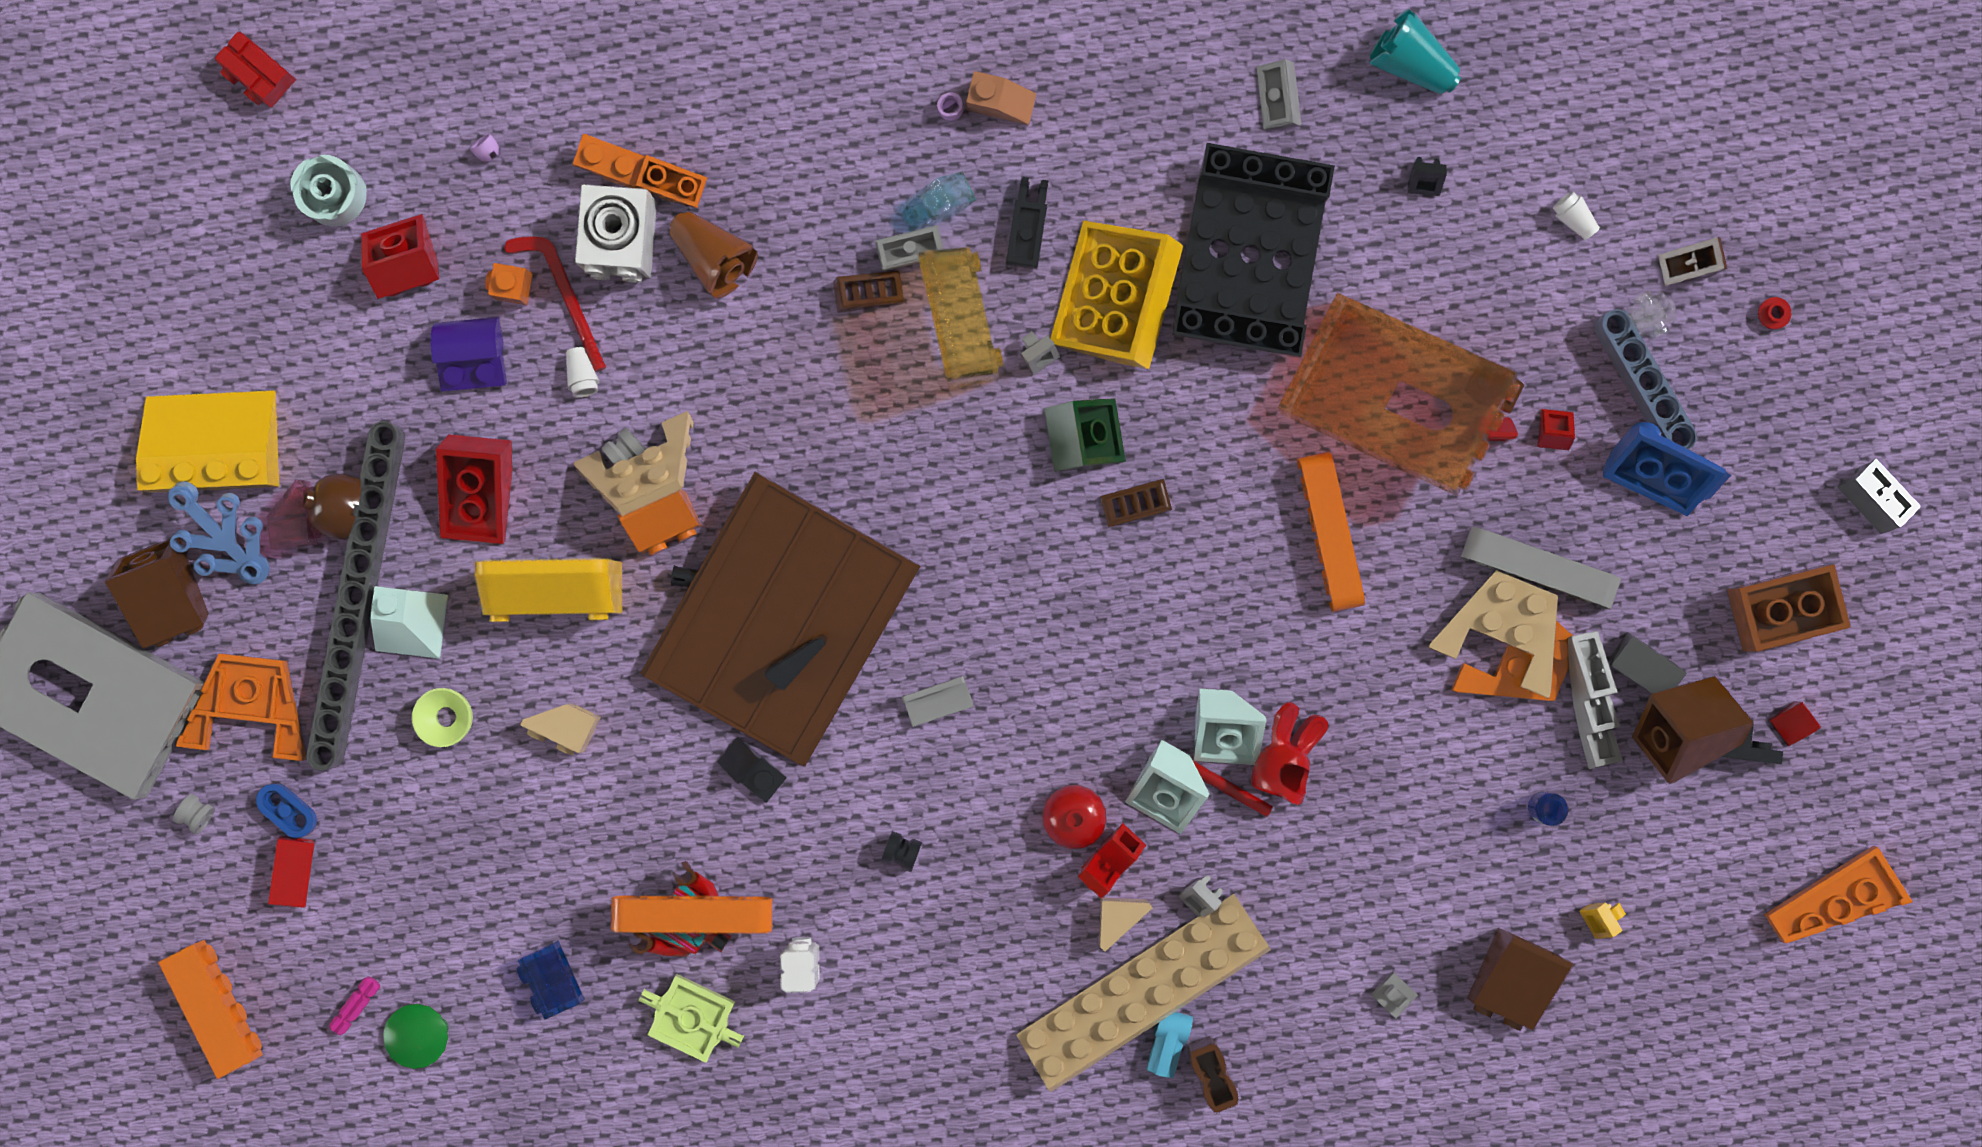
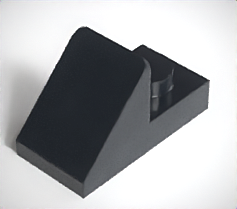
(1757, 752)
(751, 770)

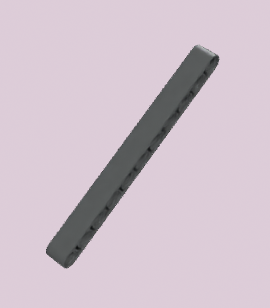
(345, 608)

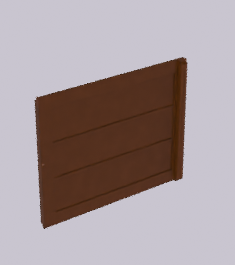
(761, 593)

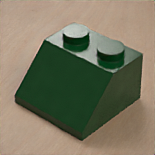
(1084, 434)

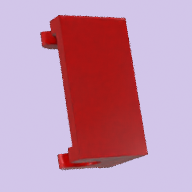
(291, 871)

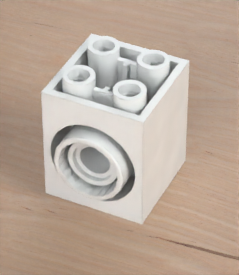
(619, 253)

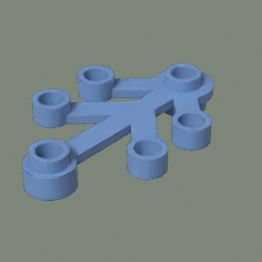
(220, 538)

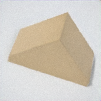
(1119, 916)

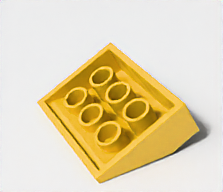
(1117, 293)
(208, 441)

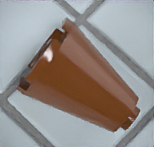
(712, 253)

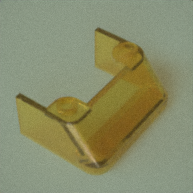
(959, 316)

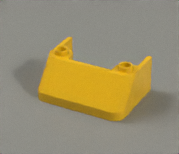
(549, 587)

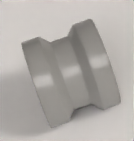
(193, 814)

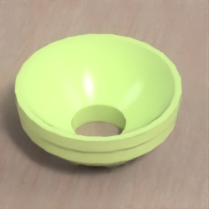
(426, 722)

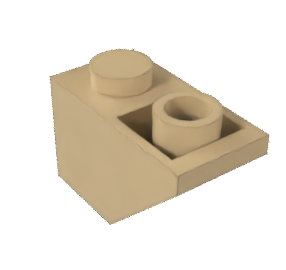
(566, 725)

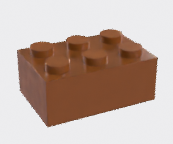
(1788, 608)

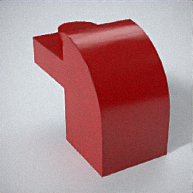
(1111, 860)

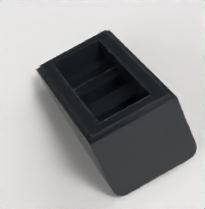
(788, 668)

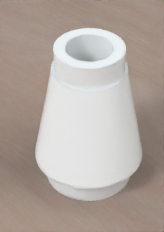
(1576, 215)
(580, 373)

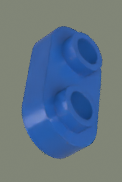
(286, 812)

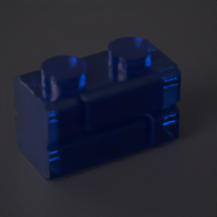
(550, 980)

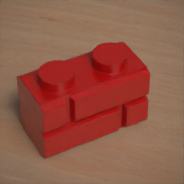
(255, 69)

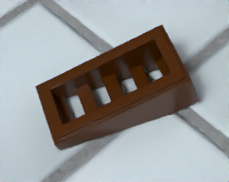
(870, 302)
(1162, 494)

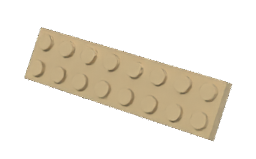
(1142, 993)

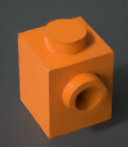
(509, 283)

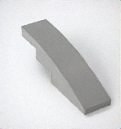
(1592, 702)

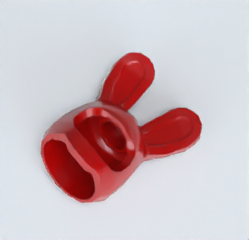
(1283, 764)

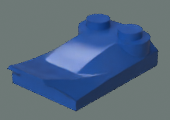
(1663, 469)

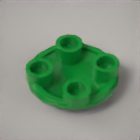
(415, 1036)

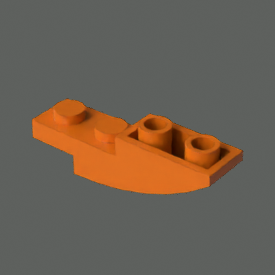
(639, 171)

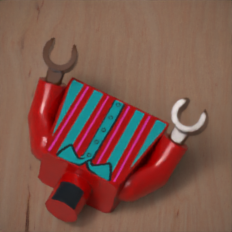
(683, 943)

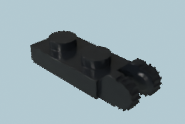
(1027, 227)

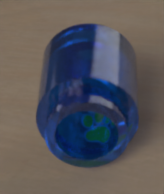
(1557, 808)

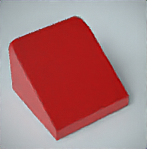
(1556, 429)
(1506, 431)
(1794, 723)

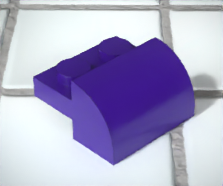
(468, 353)

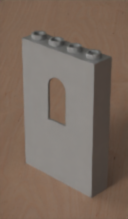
(127, 717)

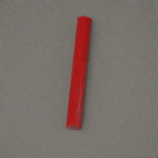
(1234, 791)

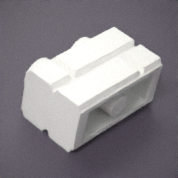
(800, 965)

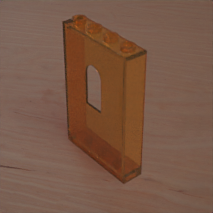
(1354, 372)

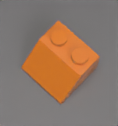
(661, 523)

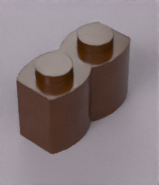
(1211, 1070)

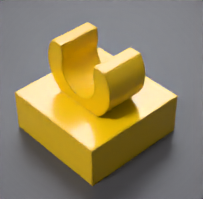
(1603, 919)

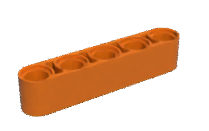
(1332, 531)
(691, 914)

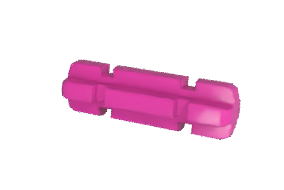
(354, 1005)

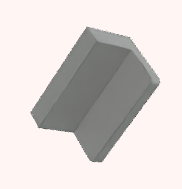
(937, 701)

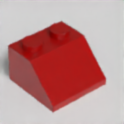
(399, 257)

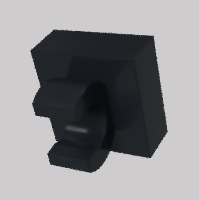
(1427, 177)

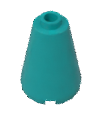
(1415, 55)

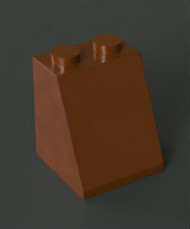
(157, 594)
(1690, 727)
(1517, 980)

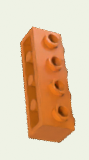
(211, 1008)

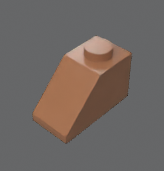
(1000, 98)

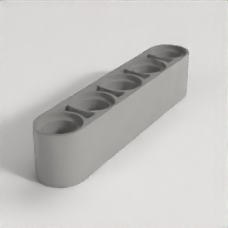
(1541, 567)

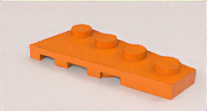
(1847, 893)

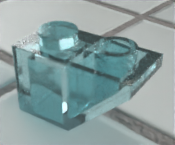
(937, 201)

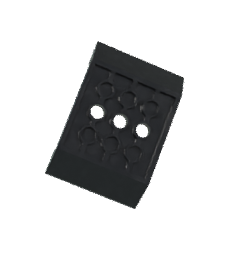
(1261, 204)

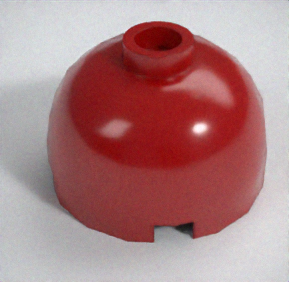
(1074, 816)

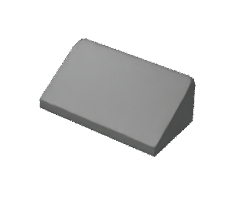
(1278, 95)
(903, 248)

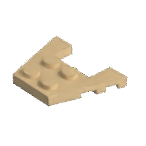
(646, 476)
(1513, 615)

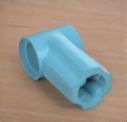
(1168, 1044)

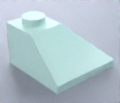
(408, 621)
(1227, 728)
(1169, 788)

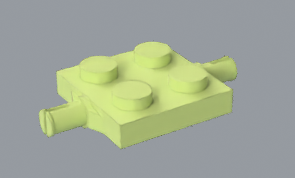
(691, 1018)

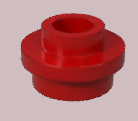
(1765, 315)

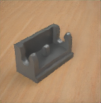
(1879, 497)
(1645, 665)

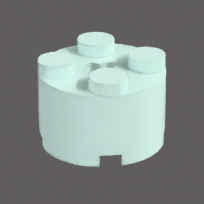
(323, 172)

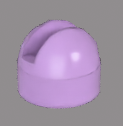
(947, 103)
(484, 147)

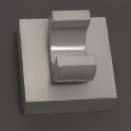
(1038, 352)
(1201, 898)
(1394, 994)

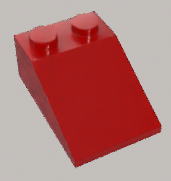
(474, 488)

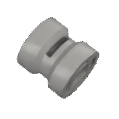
(625, 448)

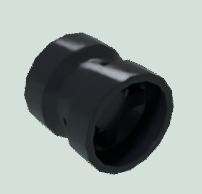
(901, 851)

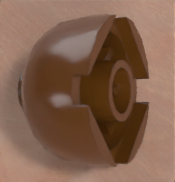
(332, 504)

